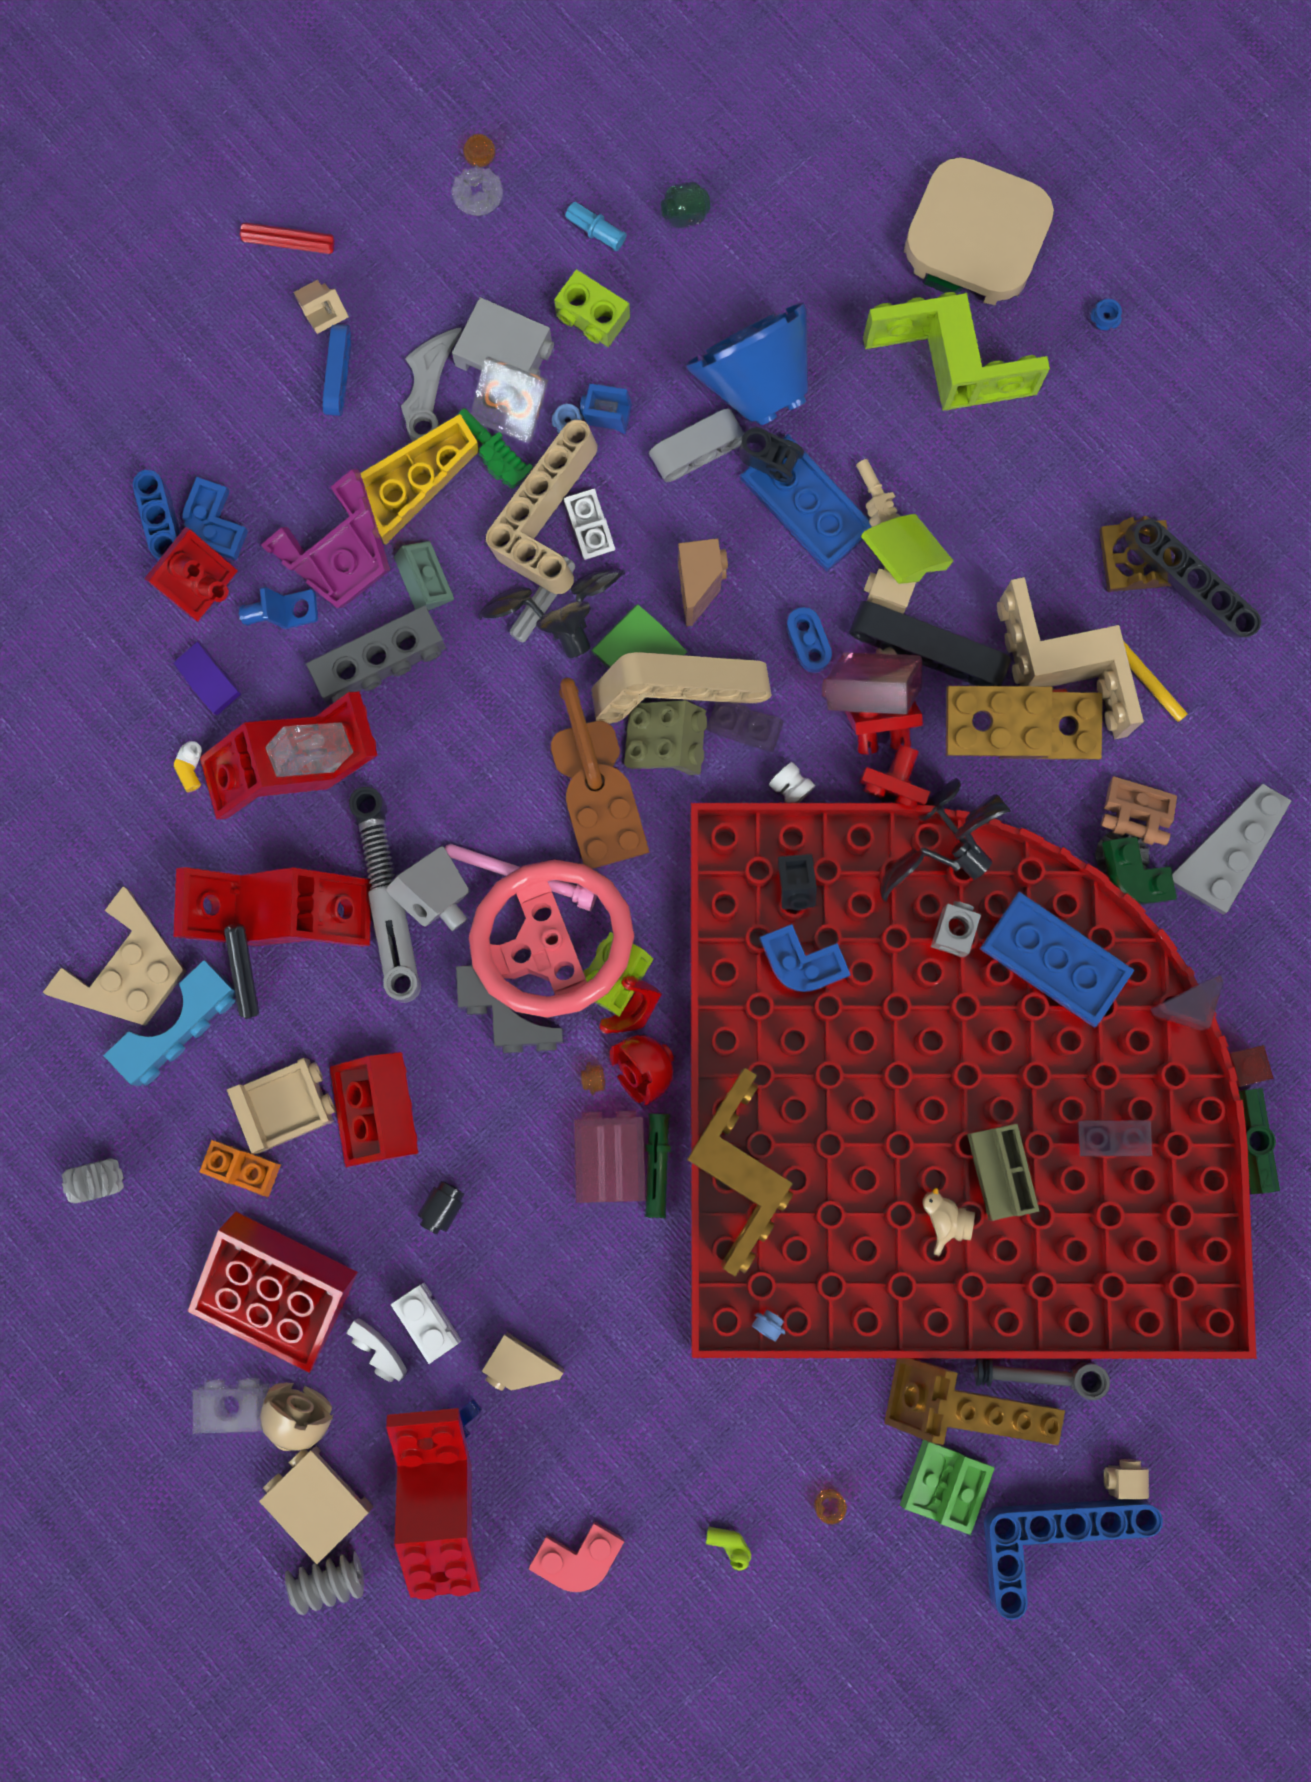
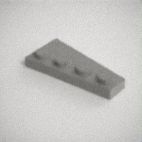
(1229, 853)

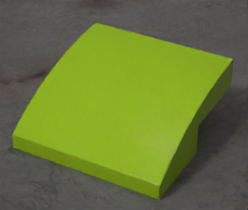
(906, 548)

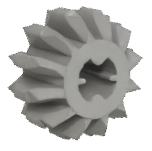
(92, 1181)

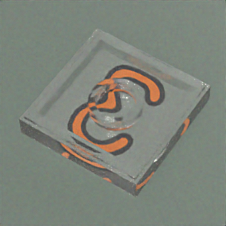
(509, 399)

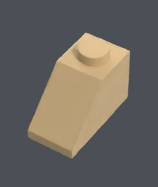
(519, 1366)

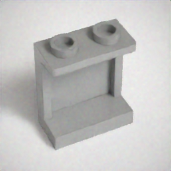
(503, 336)

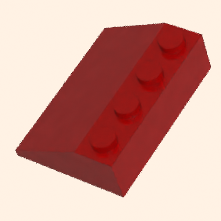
(271, 1291)

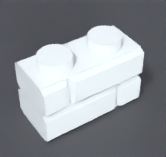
(426, 1323)

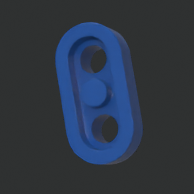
(809, 641)

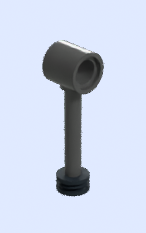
(986, 1372)

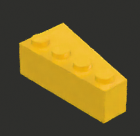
(416, 473)

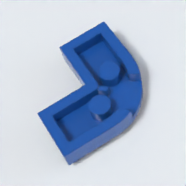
(202, 517)
(802, 971)

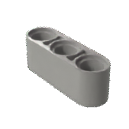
(697, 445)

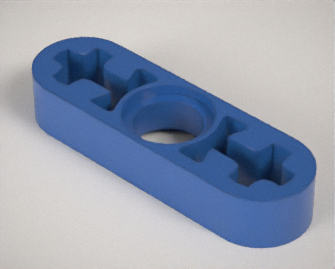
(337, 370)

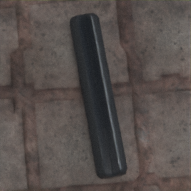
(241, 970)

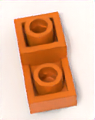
(240, 1168)

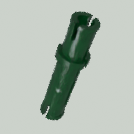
(657, 1165)

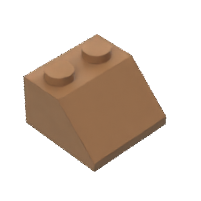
(701, 570)

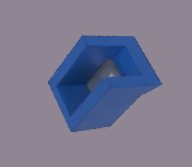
(606, 407)

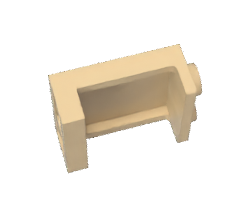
(282, 1105)
(314, 1504)

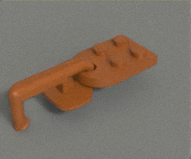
(606, 819)

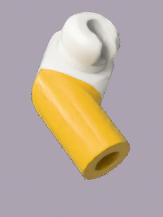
(186, 763)

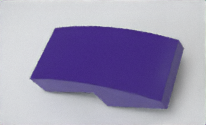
(207, 678)

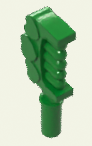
(500, 459)

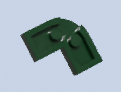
(1128, 874)

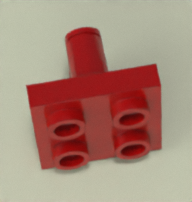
(192, 575)
(868, 724)
(896, 781)

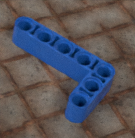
(1054, 1532)

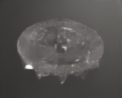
(481, 202)

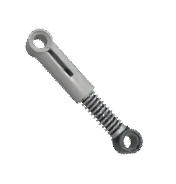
(387, 914)

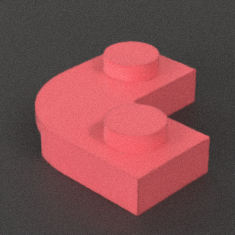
(579, 1569)

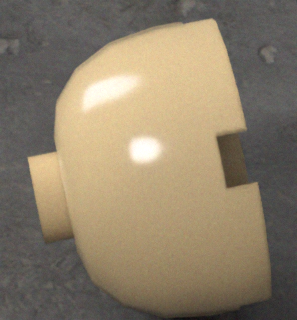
(294, 1418)

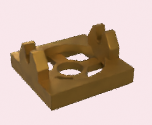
(1114, 578)

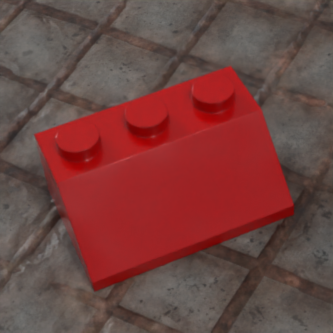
(374, 1109)

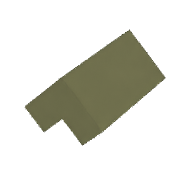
(1003, 1172)

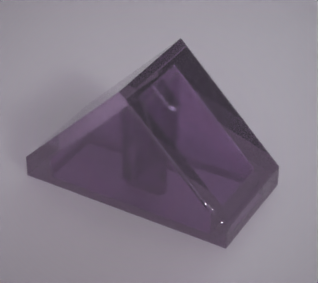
(1194, 1006)

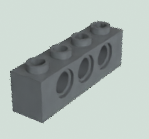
(386, 639)

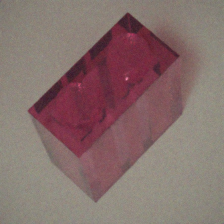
(873, 683)
(609, 1158)

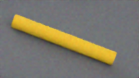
(1154, 685)

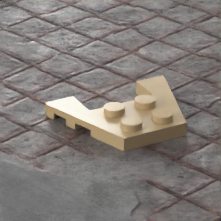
(135, 977)

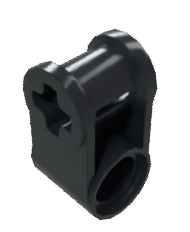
(773, 454)

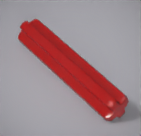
(287, 238)

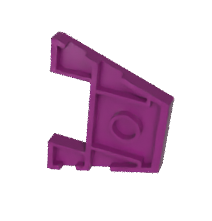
(347, 557)

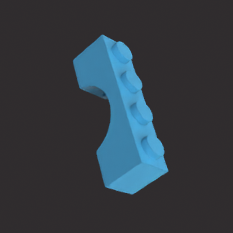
(204, 995)

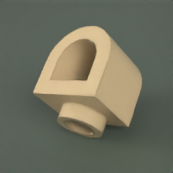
(1127, 1480)

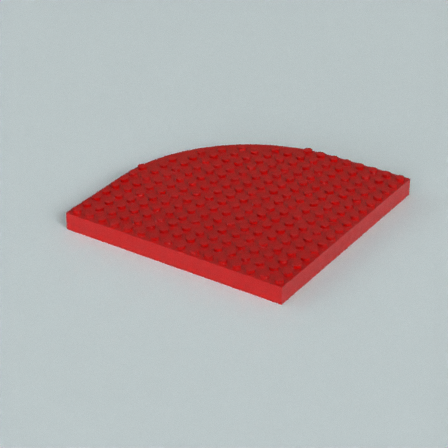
(909, 1054)

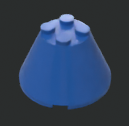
(760, 366)

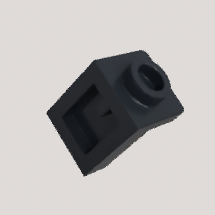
(797, 882)

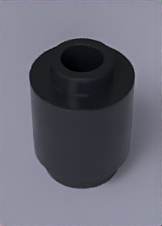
(441, 1207)

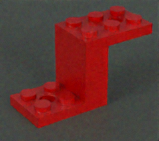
(241, 770)
(273, 906)
(433, 1503)

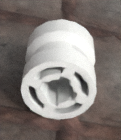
(791, 784)

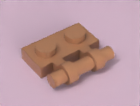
(1141, 803)

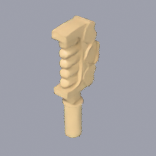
(881, 504)

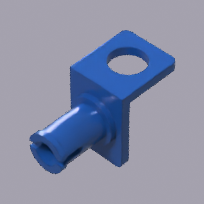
(279, 609)

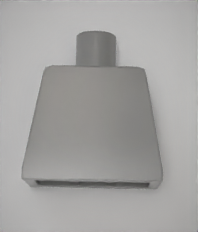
(431, 890)

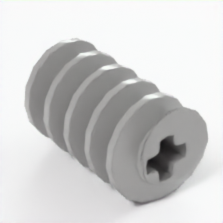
(325, 1585)

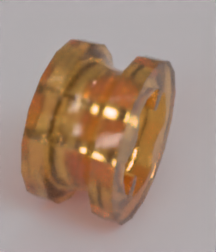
(841, 1505)

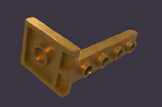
(926, 1404)

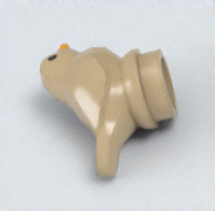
(947, 1219)

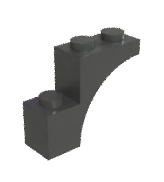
(509, 1029)

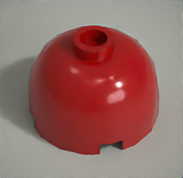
(645, 1067)

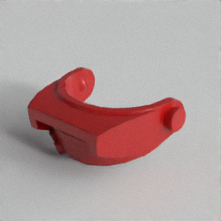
(636, 1011)

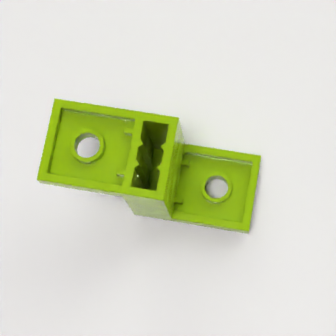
(954, 351)

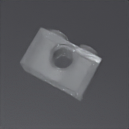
(308, 749)
(210, 1411)

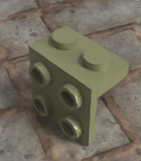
(666, 736)

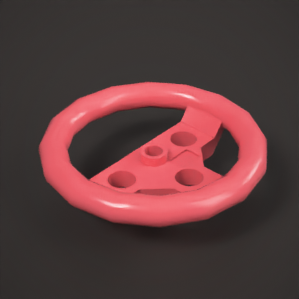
(532, 888)

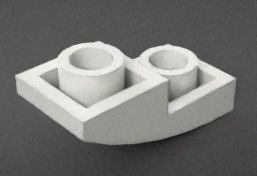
(589, 524)
(386, 1359)

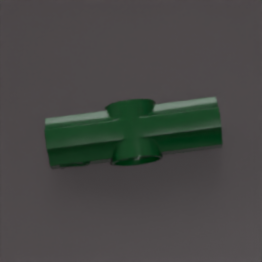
(1261, 1162)

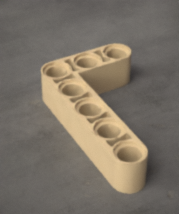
(540, 508)
(677, 677)

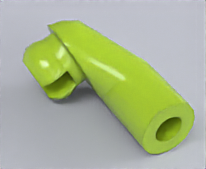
(733, 1544)

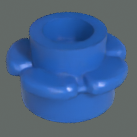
(1109, 307)

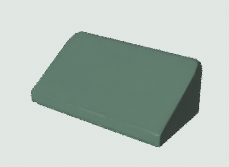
(423, 575)

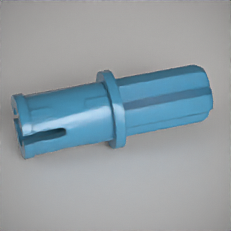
(595, 226)

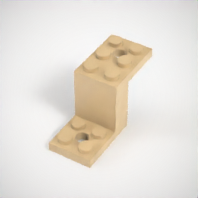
(1070, 659)

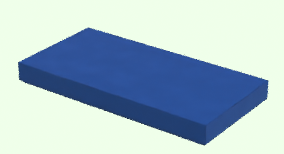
(811, 509)
(1057, 959)

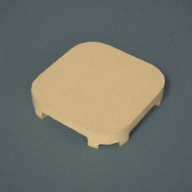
(979, 229)

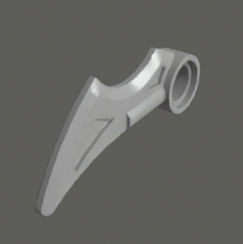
(427, 367)

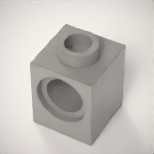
(950, 943)

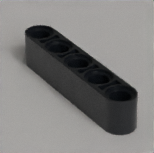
(1208, 581)
(937, 647)

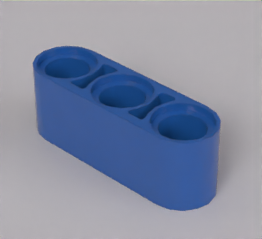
(152, 506)

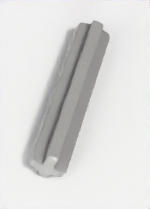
(527, 620)

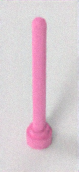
(580, 895)

